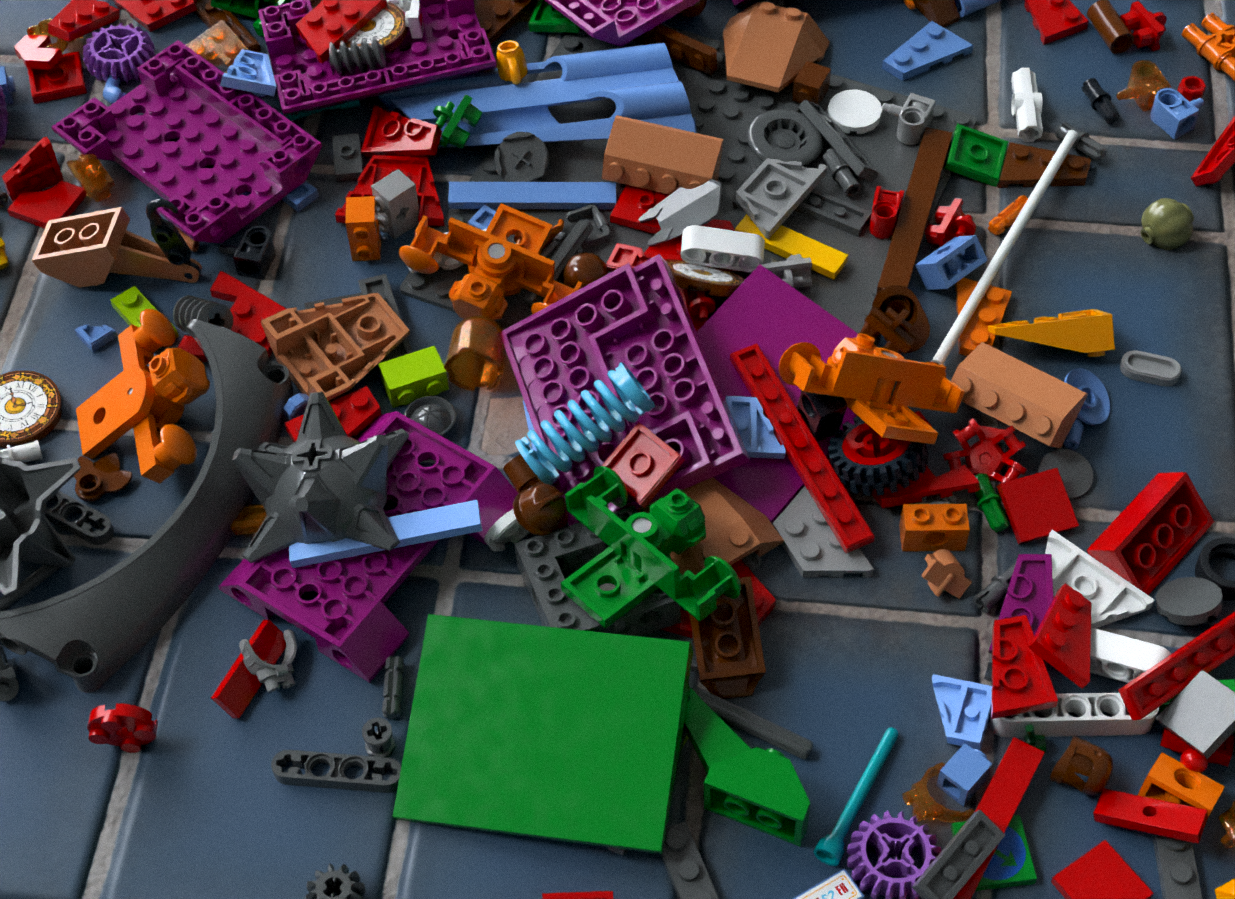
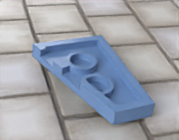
(925, 49)

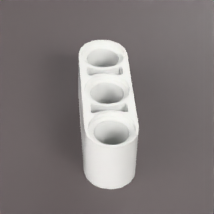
(722, 248)
(1122, 656)

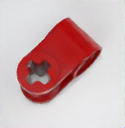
(885, 212)

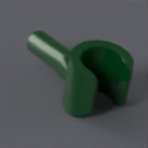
(1035, 740)

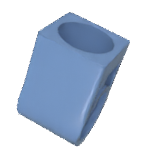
(1174, 112)

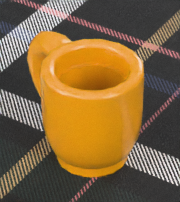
(511, 62)

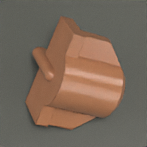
(945, 574)

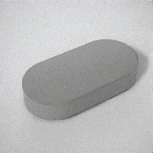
(1150, 368)

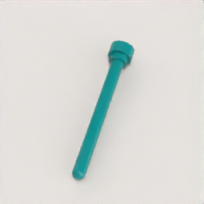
(830, 848)

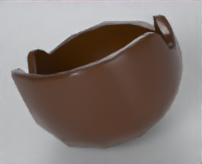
(584, 268)

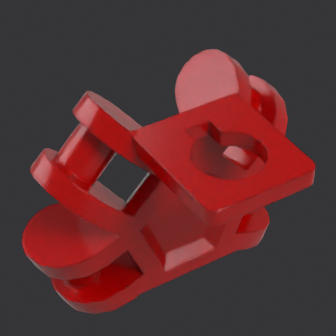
(986, 455)

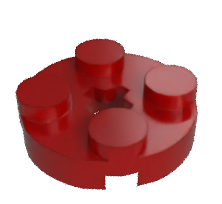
(123, 726)

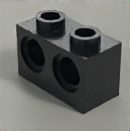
(822, 413)

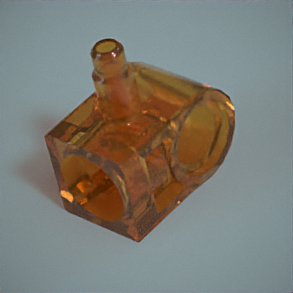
(1143, 84)

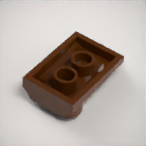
(730, 646)

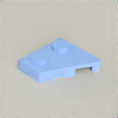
(754, 428)
(963, 709)

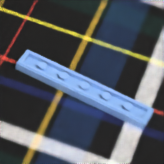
(409, 528)

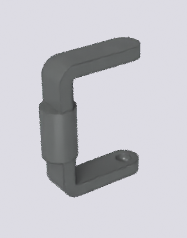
(600, 221)

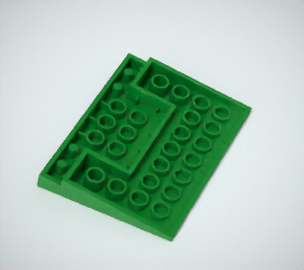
(545, 732)

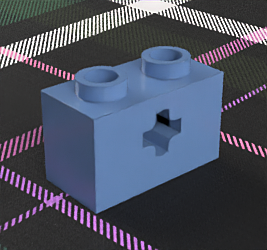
(951, 262)

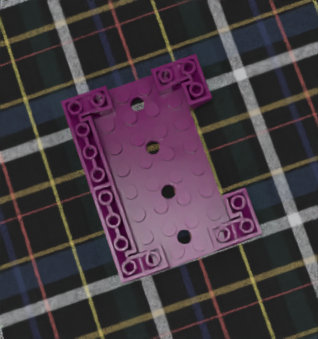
(427, 61)
(215, 125)
(350, 610)

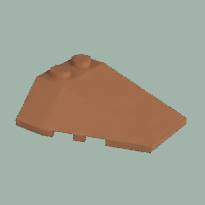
(770, 45)
(334, 343)
(731, 527)

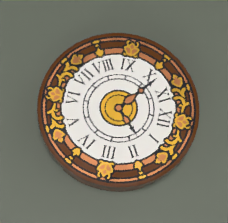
(386, 26)
(704, 278)
(27, 407)

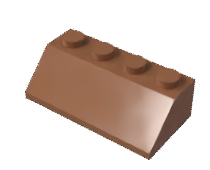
(659, 156)
(1019, 394)

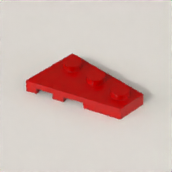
(81, 18)
(399, 135)
(352, 410)
(1066, 635)
(1018, 673)

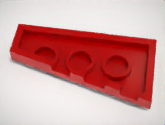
(1218, 159)

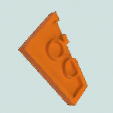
(989, 312)

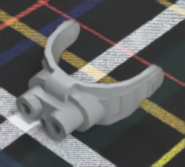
(270, 674)

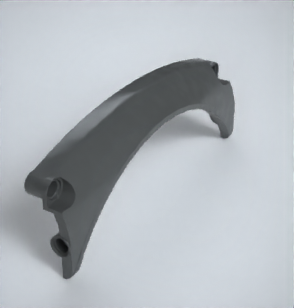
(123, 609)

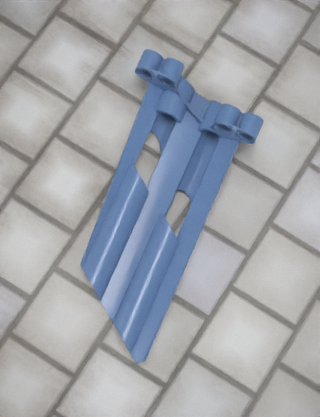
(633, 77)

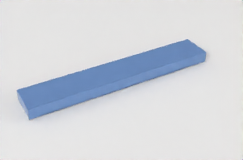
(532, 195)

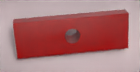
(239, 684)
(1151, 815)

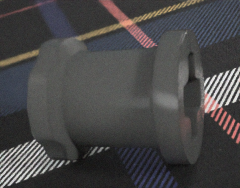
(384, 732)

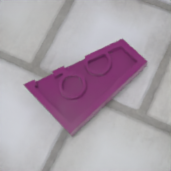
(1029, 589)

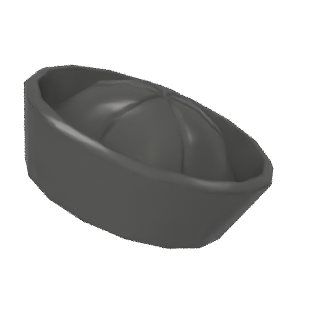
(433, 414)

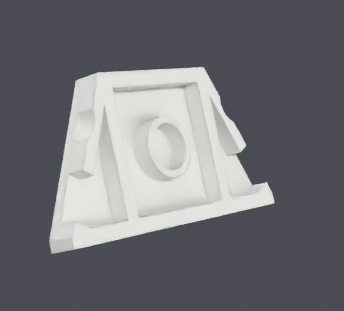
(1108, 592)

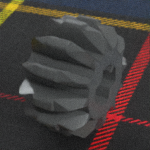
(336, 881)

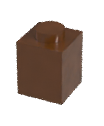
(811, 83)

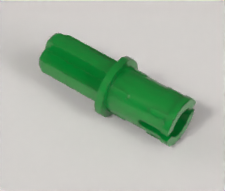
(990, 503)

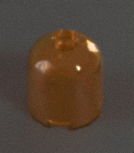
(476, 354)

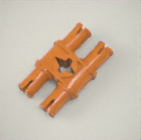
(1216, 48)

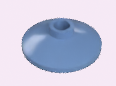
(1097, 404)

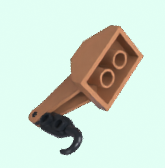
(96, 243)

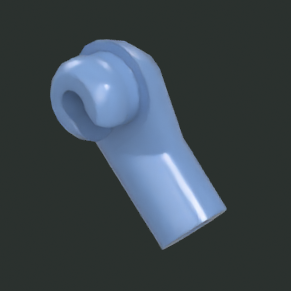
(112, 91)
(1074, 436)

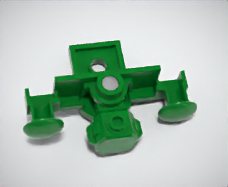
(640, 553)

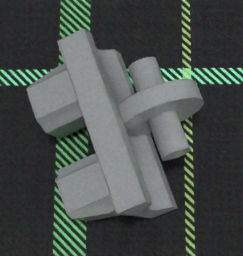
(794, 271)

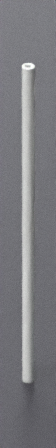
(1004, 249)

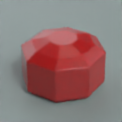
(1192, 87)

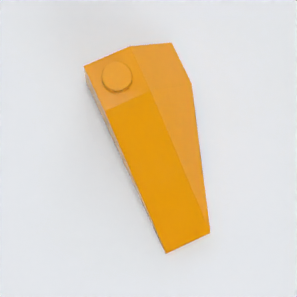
(1078, 331)

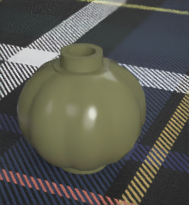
(1167, 224)

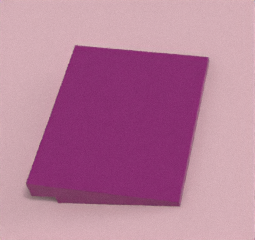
(775, 318)
(645, 324)

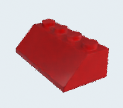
(1153, 531)

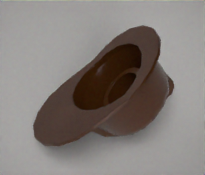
(901, 297)
(541, 509)

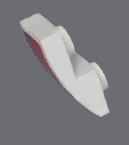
(413, 17)

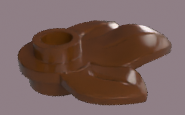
(102, 476)

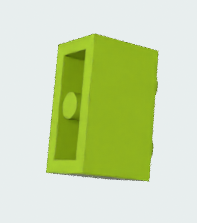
(413, 376)

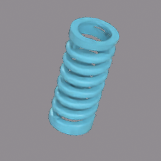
(546, 462)

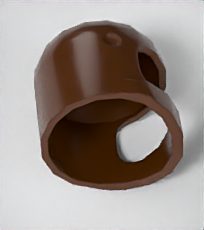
(1086, 760)

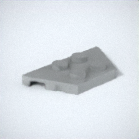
(776, 192)
(813, 544)

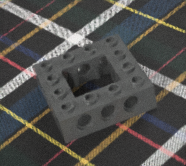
(550, 557)

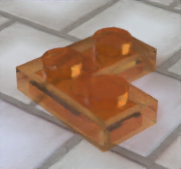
(218, 41)

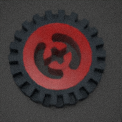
(858, 467)

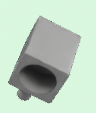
(913, 117)

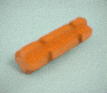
(1007, 216)

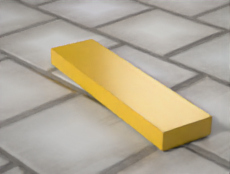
(789, 242)

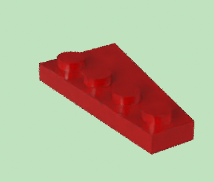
(1055, 18)

